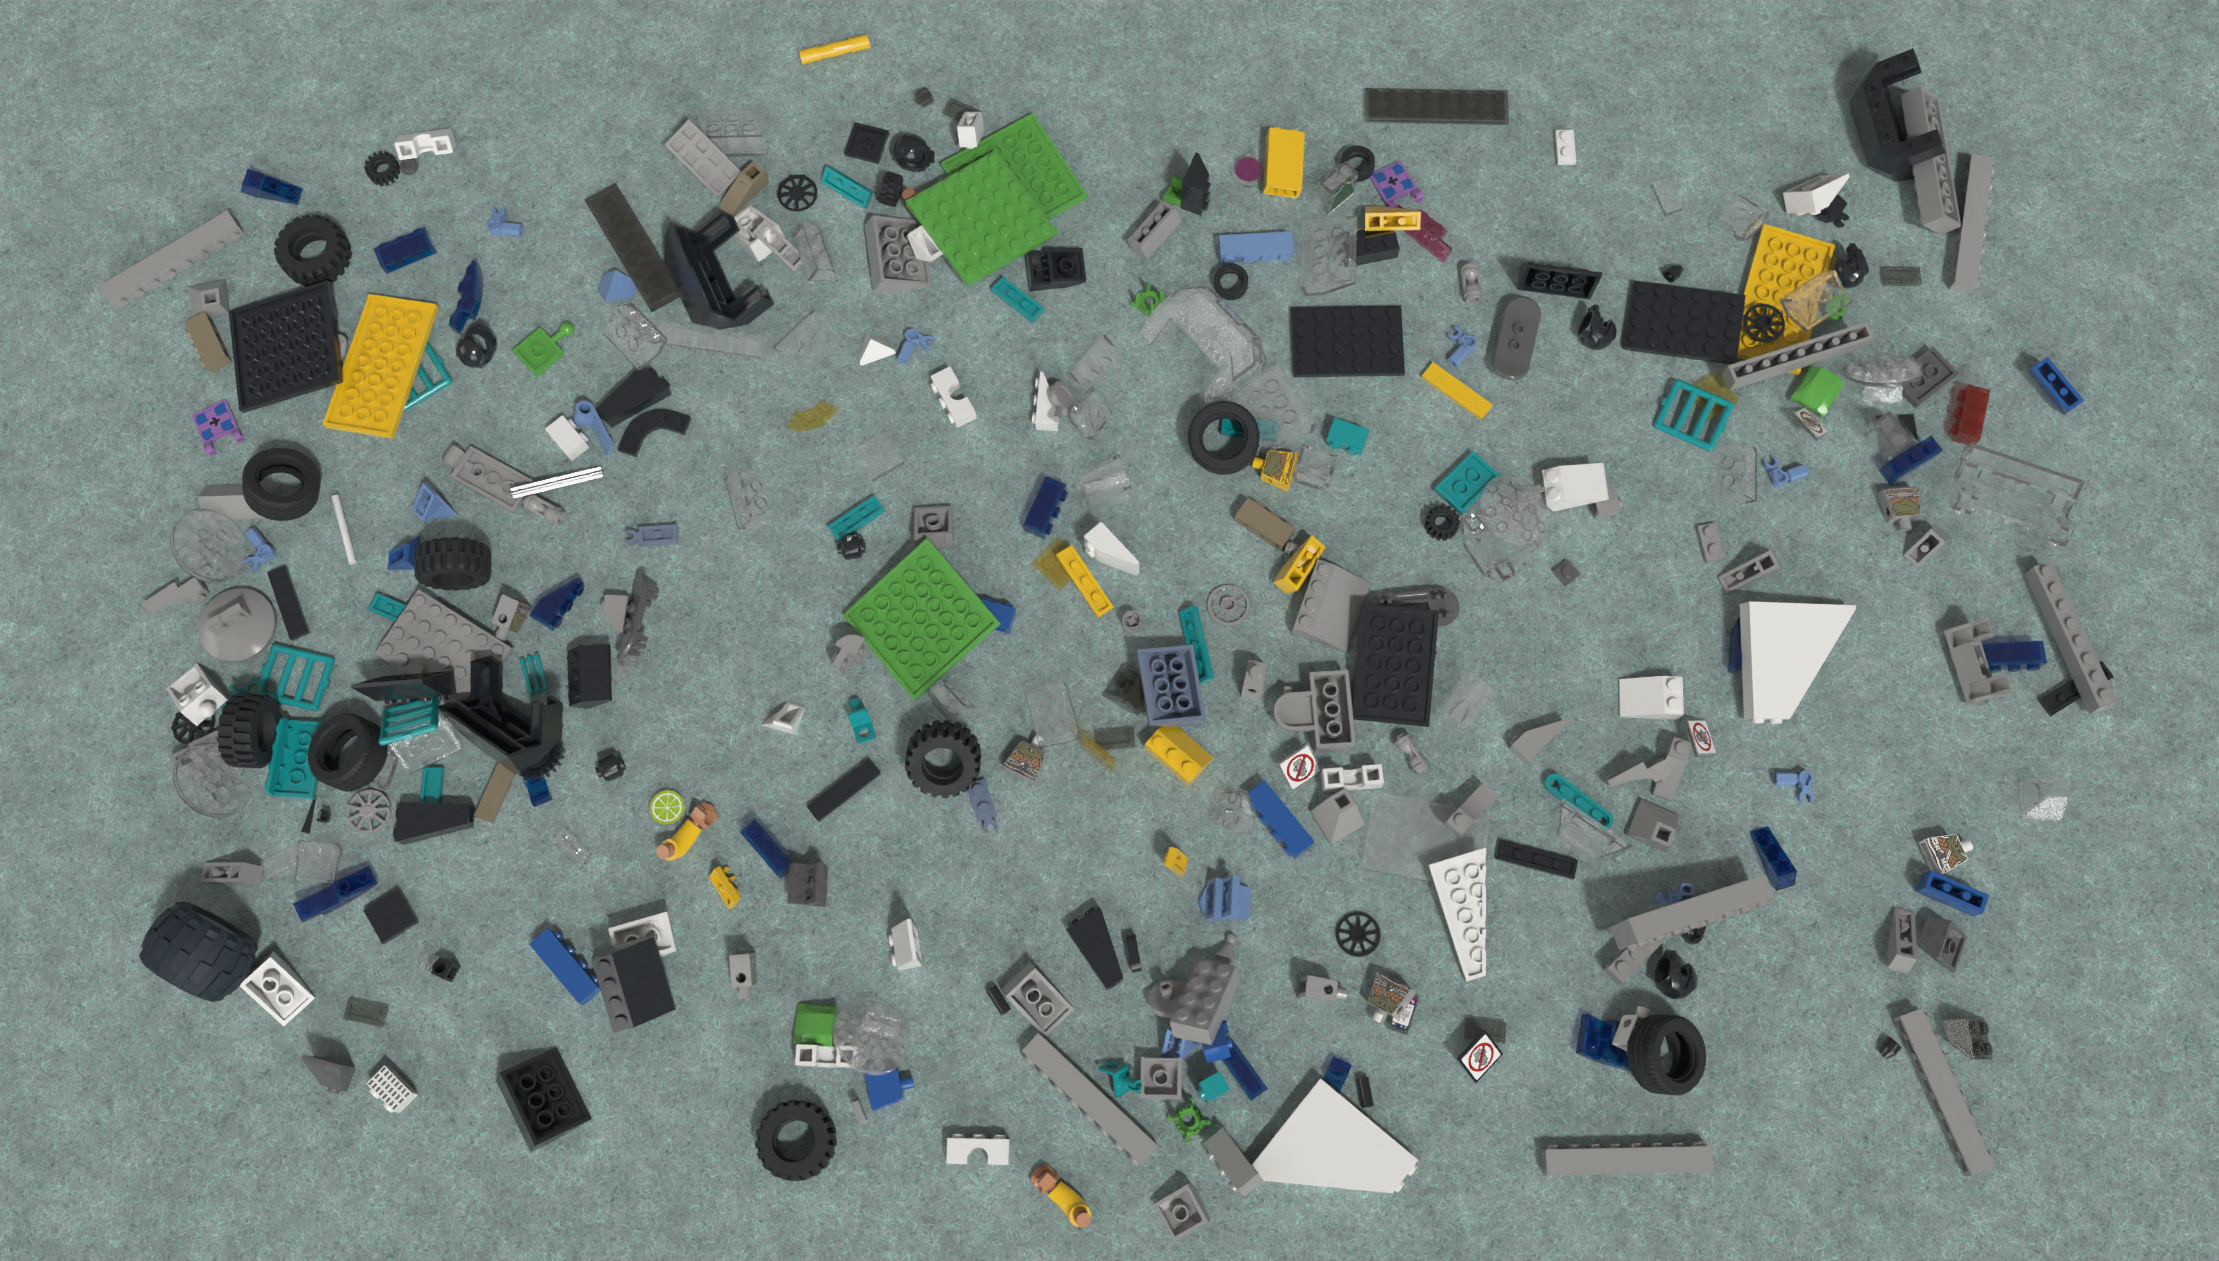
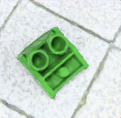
(1818, 390)
(814, 1025)

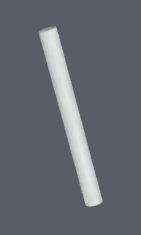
(344, 529)

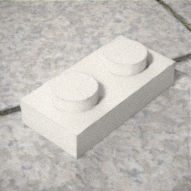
(1565, 147)

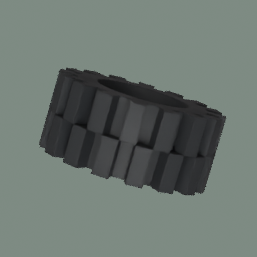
(388, 175)
(891, 189)
(1442, 512)

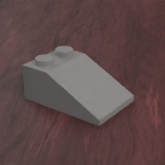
(1037, 999)

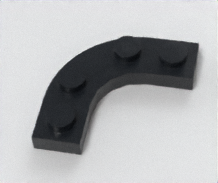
(648, 423)

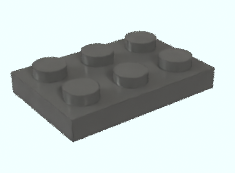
(1935, 376)

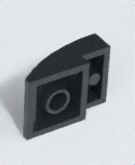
(1055, 268)

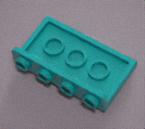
(289, 766)

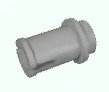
(1291, 548)

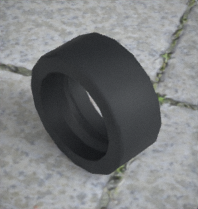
(1362, 152)
(1233, 269)

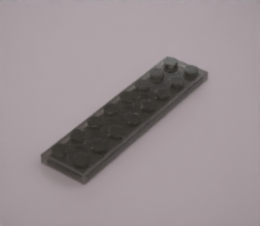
(1436, 106)
(633, 247)

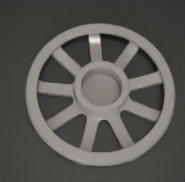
(1228, 605)
(367, 811)

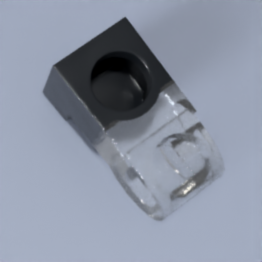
(438, 966)

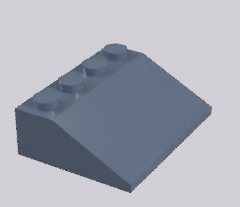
(1171, 686)

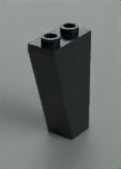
(633, 396)
(430, 820)
(1095, 945)

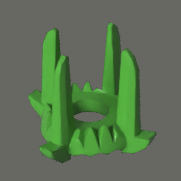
(1140, 299)
(1199, 1120)

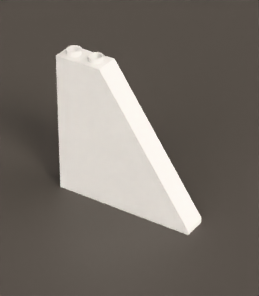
(1784, 652)
(1334, 1147)

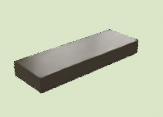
(494, 794)

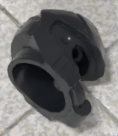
(910, 149)
(1853, 270)
(1593, 332)
(470, 352)
(1679, 981)

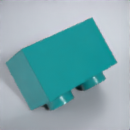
(1347, 437)
(1213, 1087)

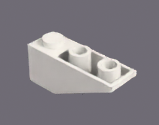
(1045, 409)

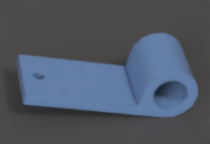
(585, 416)

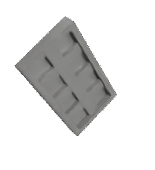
(703, 158)

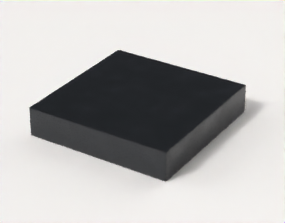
(867, 143)
(391, 916)

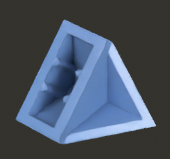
(616, 286)
(430, 505)
(1177, 1047)

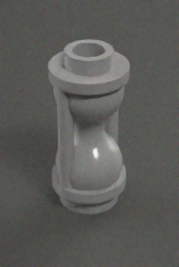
(1472, 291)
(551, 513)
(1417, 761)

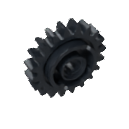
(546, 764)

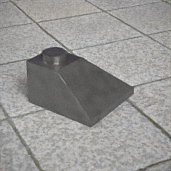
(1944, 941)
(329, 1073)

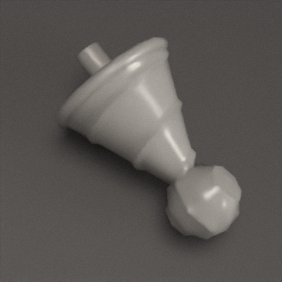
(1225, 954)

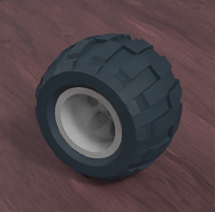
(198, 951)

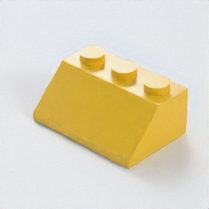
(1178, 753)

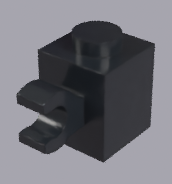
(1834, 212)

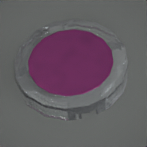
(1247, 170)

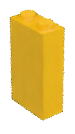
(1283, 162)

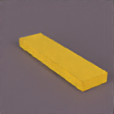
(1457, 391)
(1084, 581)

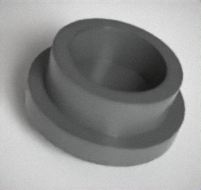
(409, 166)

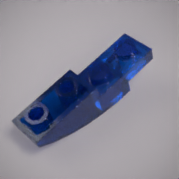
(471, 292)
(336, 895)

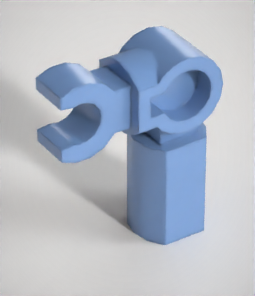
(497, 226)
(913, 338)
(1467, 345)
(1779, 477)
(264, 551)
(1803, 779)
(1683, 893)

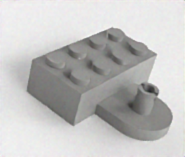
(1322, 709)
(1199, 1004)

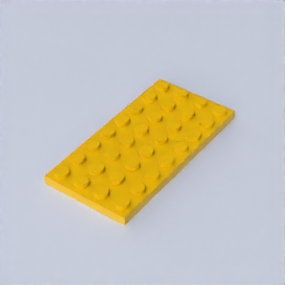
(1778, 267)
(381, 366)

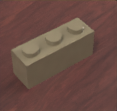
(207, 342)
(1264, 524)

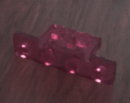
(1430, 236)

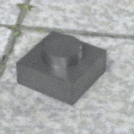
(1566, 573)

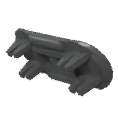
(1516, 338)
(1428, 599)
(632, 639)

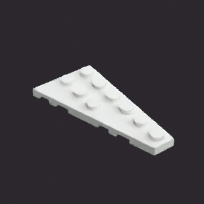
(1463, 901)

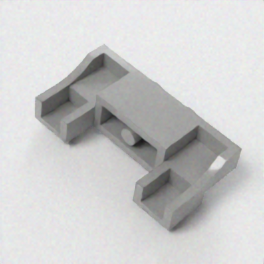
(1972, 664)

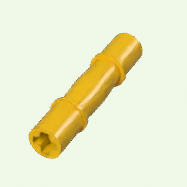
(834, 49)

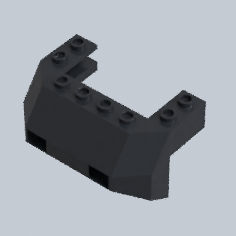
(1878, 124)
(701, 279)
(501, 727)

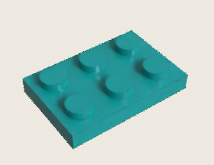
(1466, 482)

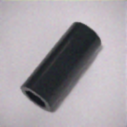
(998, 1000)
(1365, 1092)

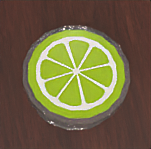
(667, 808)

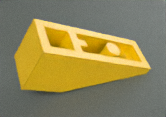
(1389, 218)
(1299, 565)

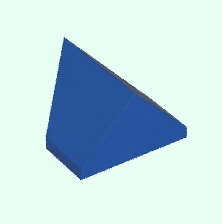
(403, 556)

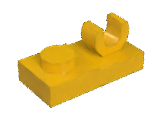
(1176, 861)
(724, 886)

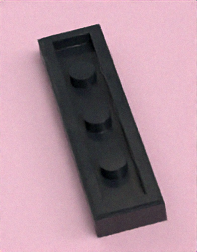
(288, 602)
(2066, 695)
(843, 790)
(1536, 859)

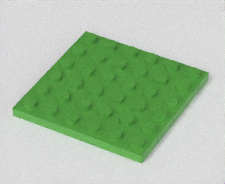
(1032, 160)
(981, 218)
(921, 619)

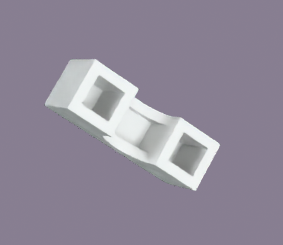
(413, 144)
(945, 384)
(1357, 779)
(818, 1057)
(960, 1147)

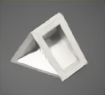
(923, 245)
(874, 349)
(786, 719)

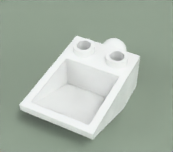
(196, 694)

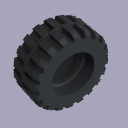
(298, 236)
(452, 563)
(248, 730)
(940, 781)
(768, 1136)

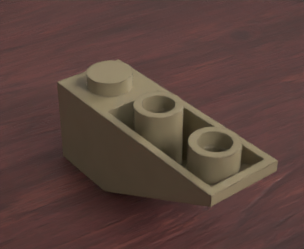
(744, 188)

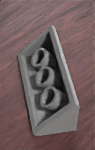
(230, 500)

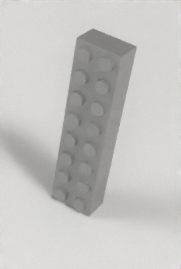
(1934, 176)
(1692, 913)

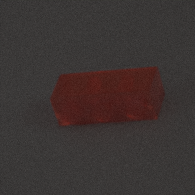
(1969, 415)

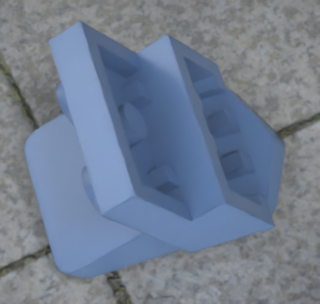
(1225, 900)

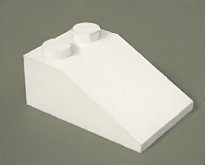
(1814, 194)
(748, 221)
(1575, 485)
(1109, 550)
(1651, 697)
(653, 925)
(906, 945)
(277, 988)

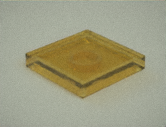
(1716, 385)
(1051, 568)
(1099, 754)

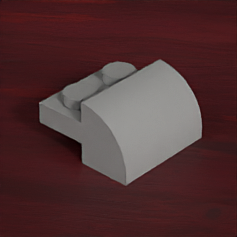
(850, 649)

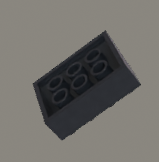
(1558, 280)
(408, 687)
(633, 982)
(542, 1099)

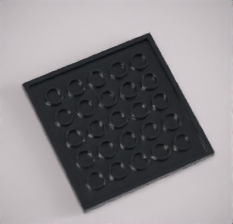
(285, 346)

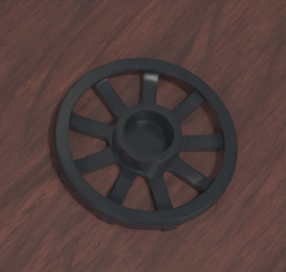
(797, 192)
(1763, 323)
(191, 727)
(1358, 934)

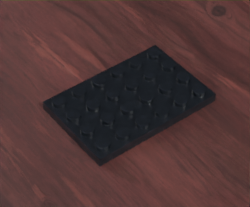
(1684, 322)
(1347, 341)
(1395, 665)

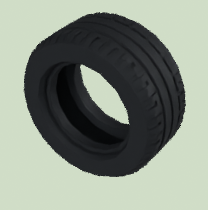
(1229, 411)
(280, 461)
(328, 744)
(1645, 1053)

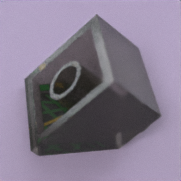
(1126, 689)

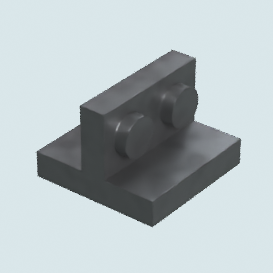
(807, 884)

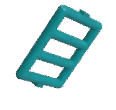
(431, 389)
(1693, 438)
(293, 654)
(386, 720)

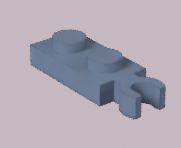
(654, 535)
(983, 804)

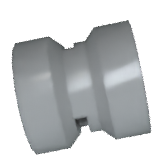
(1130, 618)

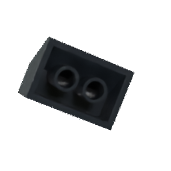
(1196, 187)
(1376, 246)
(589, 676)

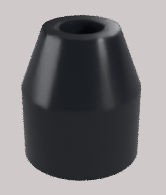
(1675, 271)
(1889, 1048)

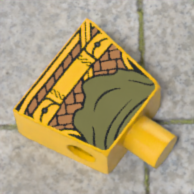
(1277, 468)

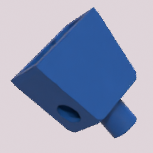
(887, 1088)

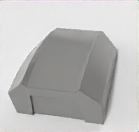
(934, 524)

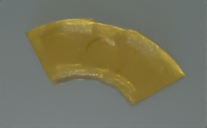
(812, 419)

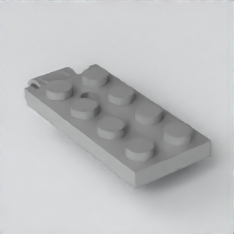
(494, 480)

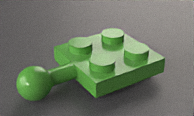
(540, 351)

